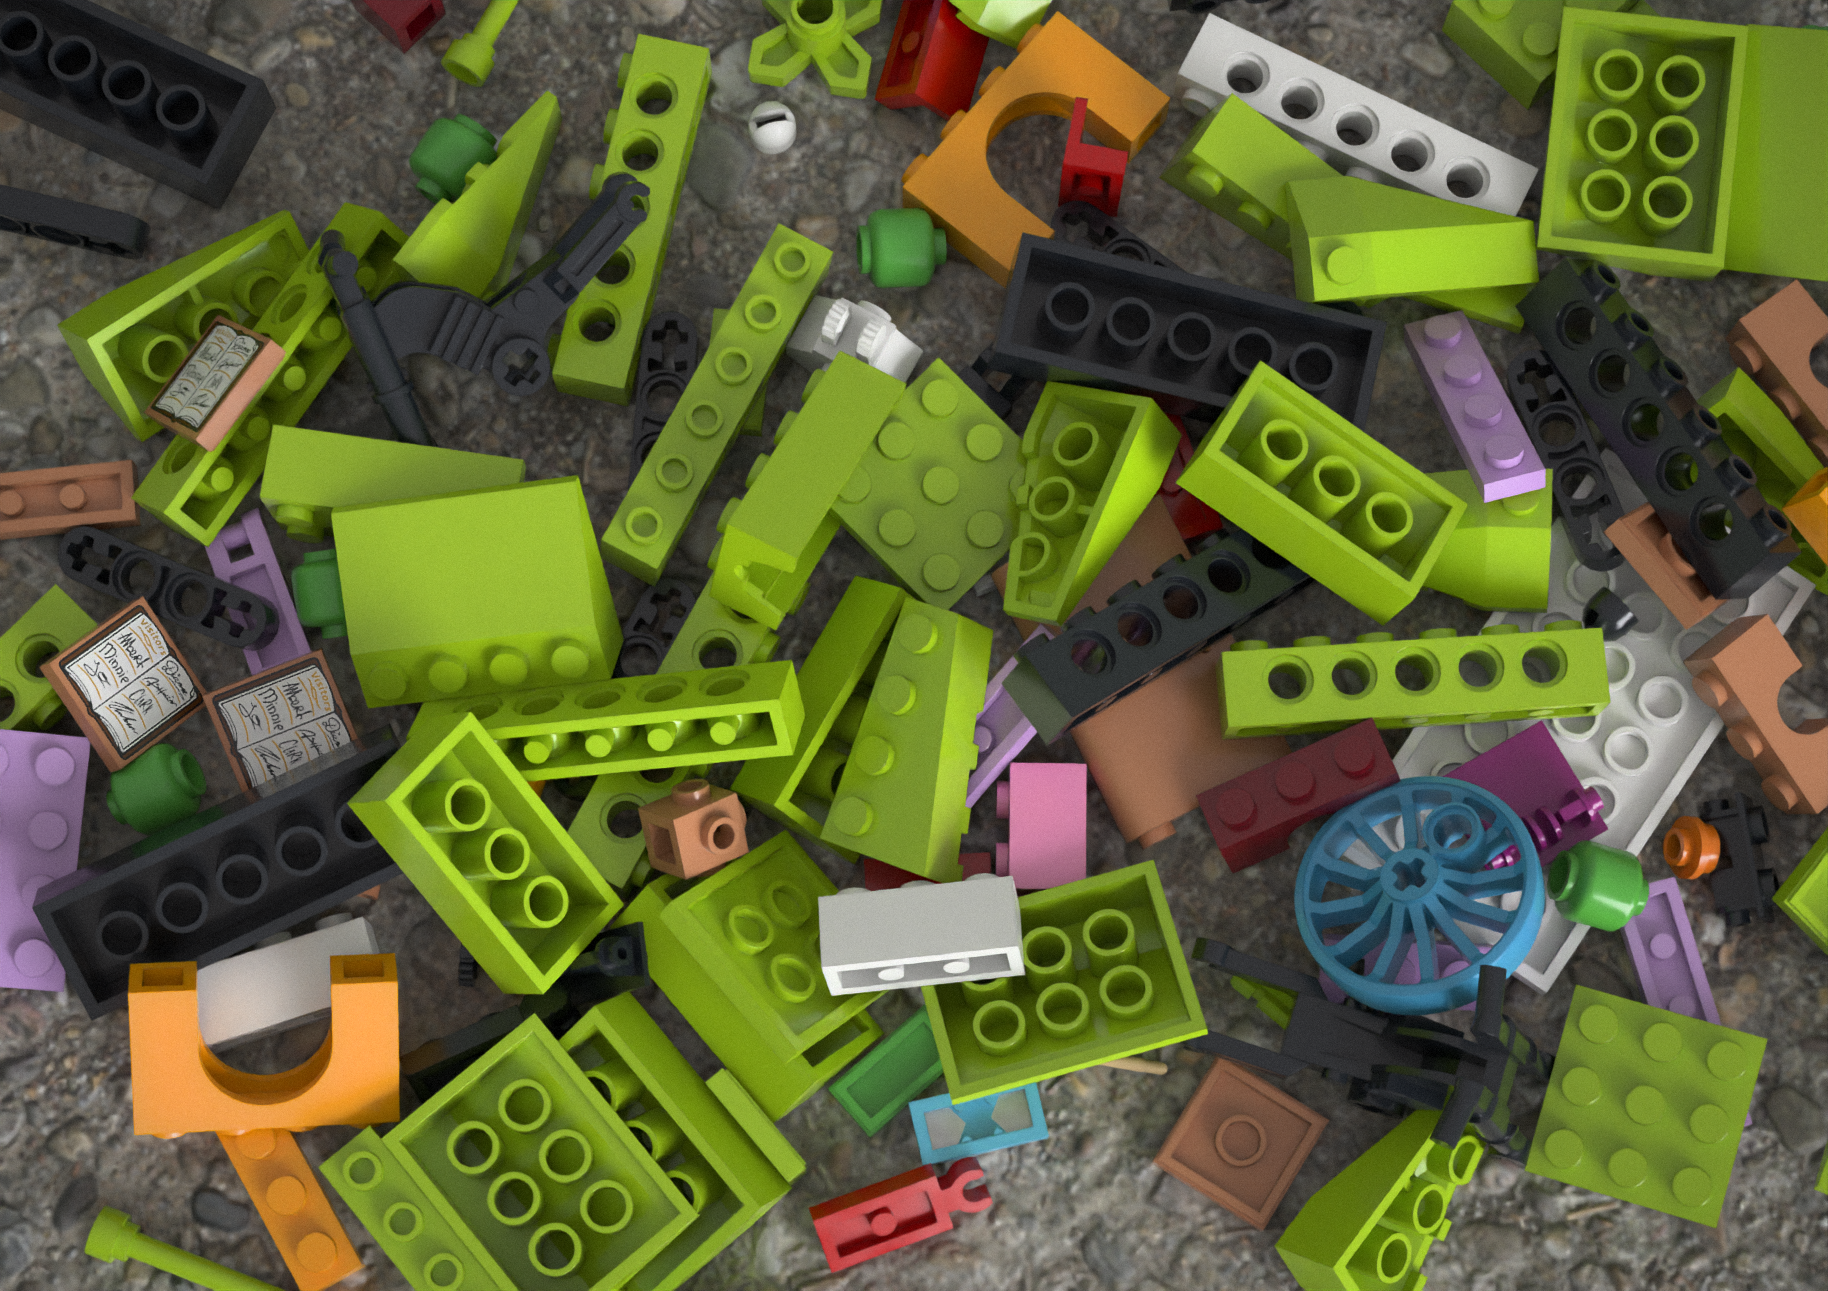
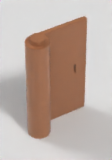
(1165, 738)

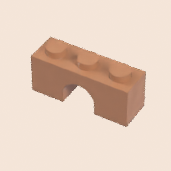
(1776, 348)
(1741, 679)

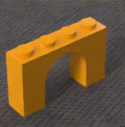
(1044, 79)
(188, 1089)

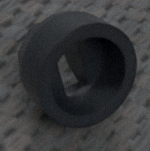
(1609, 613)

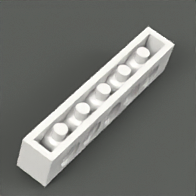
(1337, 104)

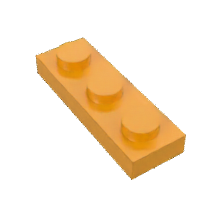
(293, 1206)

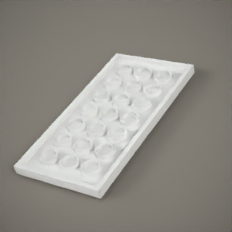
(1629, 753)

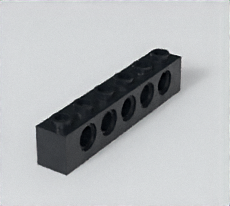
(1660, 464)
(1164, 625)

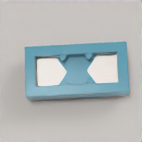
(978, 1125)

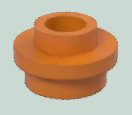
(1691, 847)

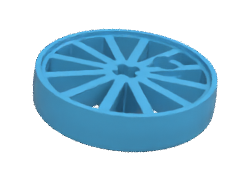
(1420, 892)

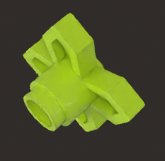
(816, 35)

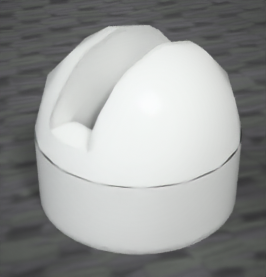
(774, 136)

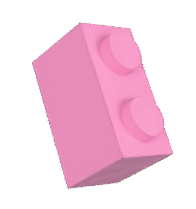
(1044, 825)

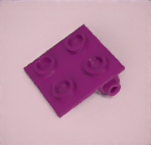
(1540, 789)

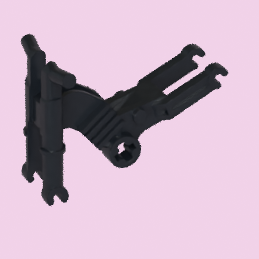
(465, 328)
(1392, 1056)

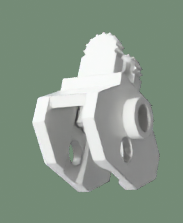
(856, 330)

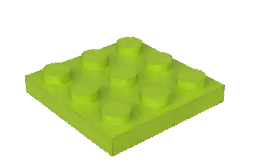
(936, 489)
(761, 944)
(1646, 1105)

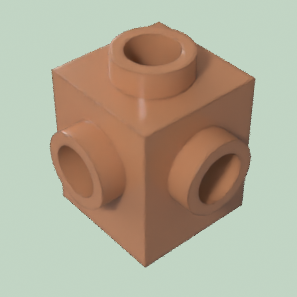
(694, 829)

